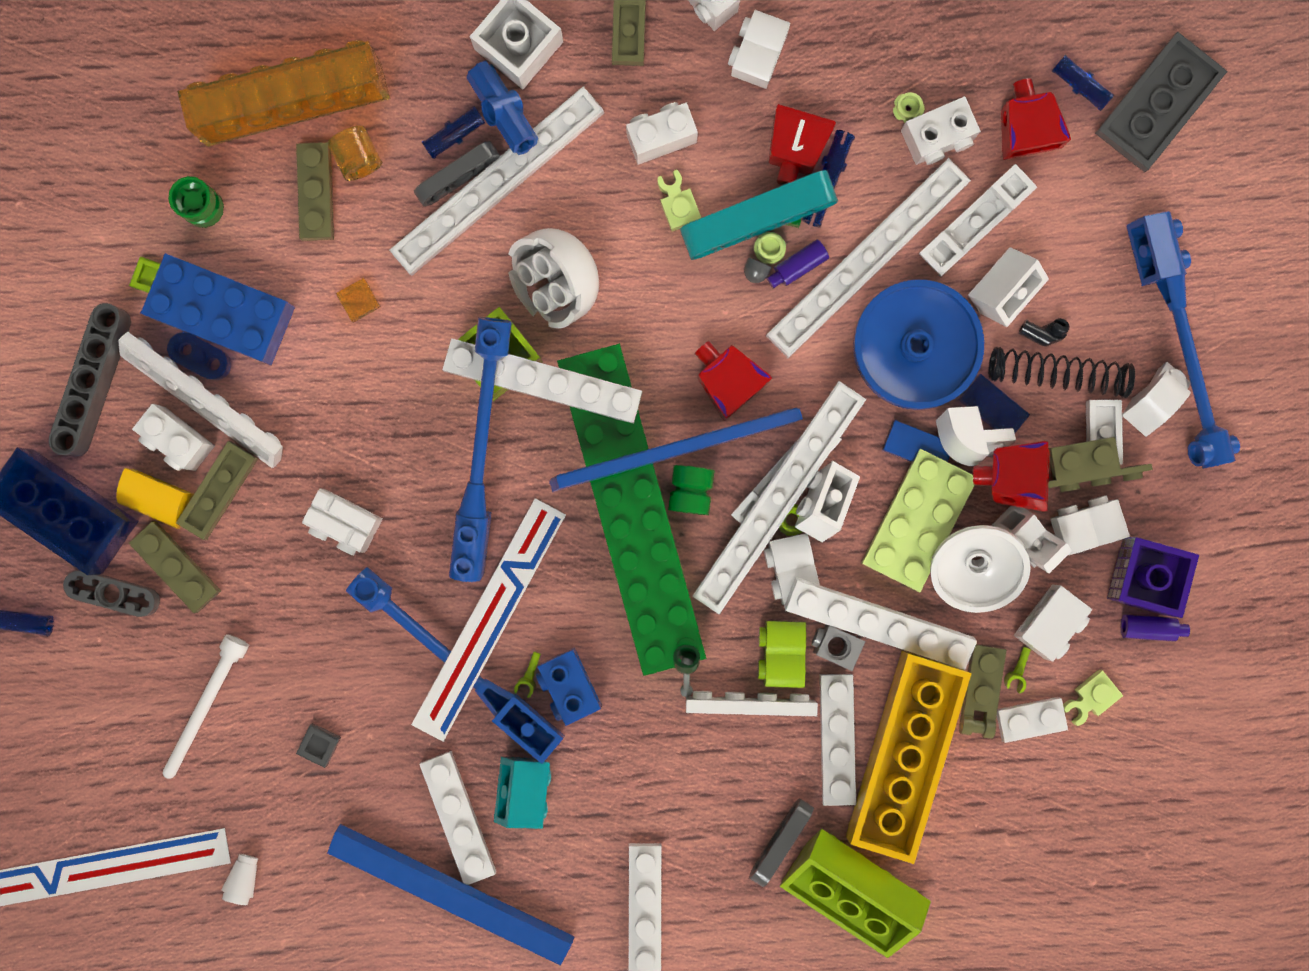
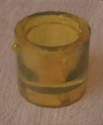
(354, 153)

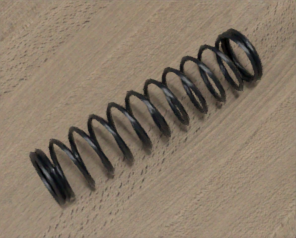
(999, 372)

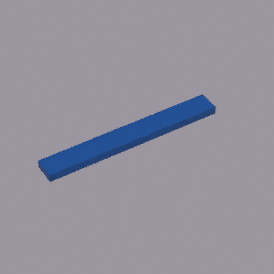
(674, 449)
(450, 894)

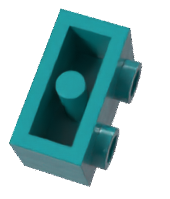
(522, 793)

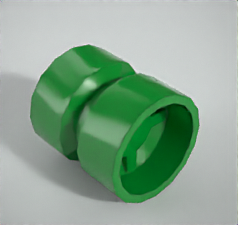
(196, 202)
(691, 490)

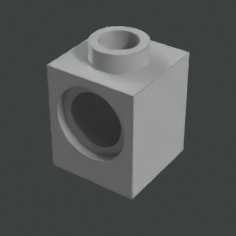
(848, 656)

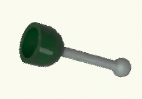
(689, 663)

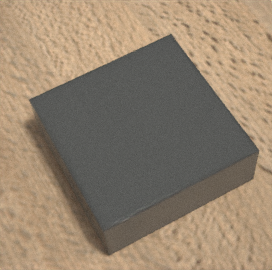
(318, 745)

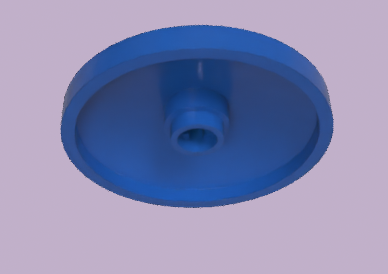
(918, 344)

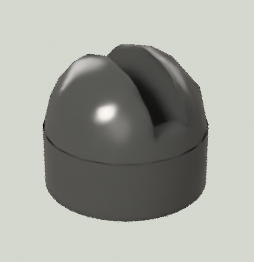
(756, 271)

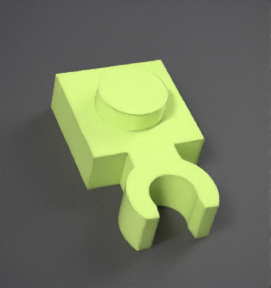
(678, 206)
(1095, 695)

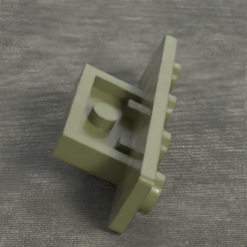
(1091, 462)

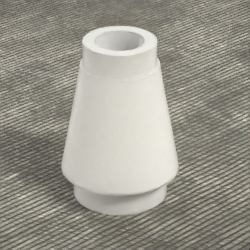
(241, 880)

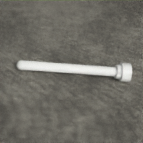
(231, 650)

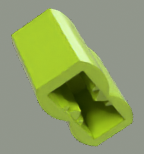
(783, 654)

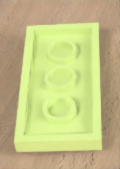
(919, 520)

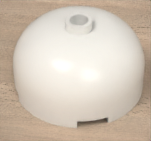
(567, 267)

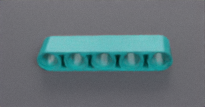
(759, 215)

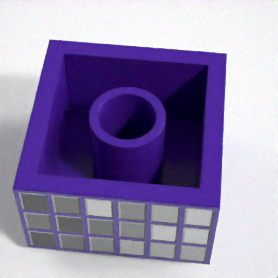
(1153, 576)

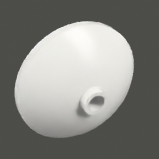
(985, 582)

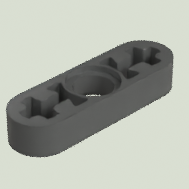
(456, 174)
(131, 608)
(781, 842)

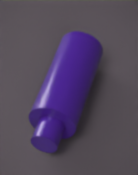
(798, 264)
(1153, 628)

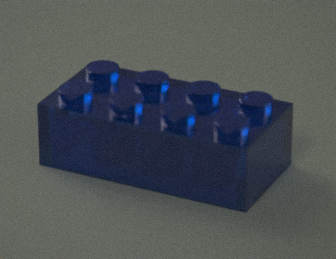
(62, 512)

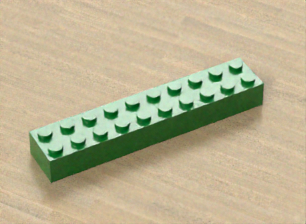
(635, 525)

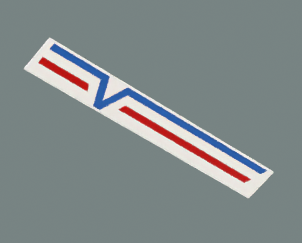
(488, 620)
(113, 867)

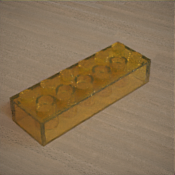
(284, 93)

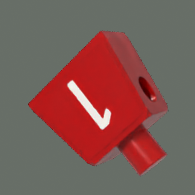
(797, 142)

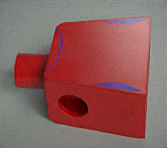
(1031, 122)
(729, 378)
(1018, 475)

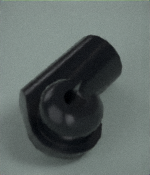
(1047, 334)

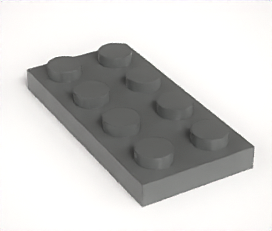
(1161, 102)

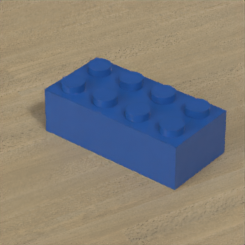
(218, 309)

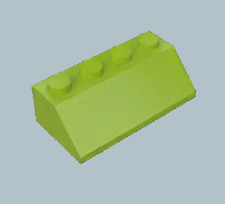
(856, 894)

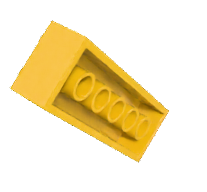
(907, 757)

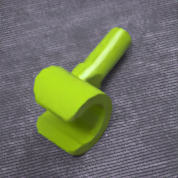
(1018, 671)
(529, 675)

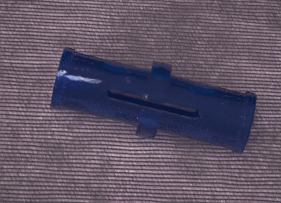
(1083, 82)
(436, 146)

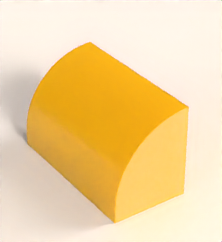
(152, 496)

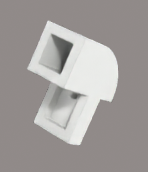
(1158, 400)
(964, 436)
(1042, 546)

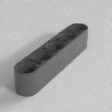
(76, 388)

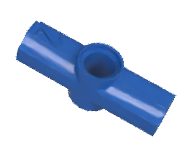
(502, 108)

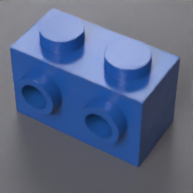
(569, 687)

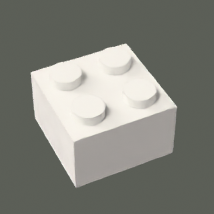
(517, 40)

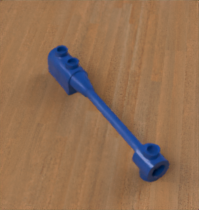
(1162, 262)
(472, 519)
(510, 710)

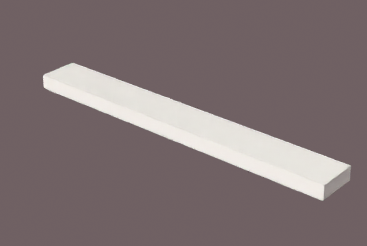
(495, 183)
(868, 258)
(779, 497)

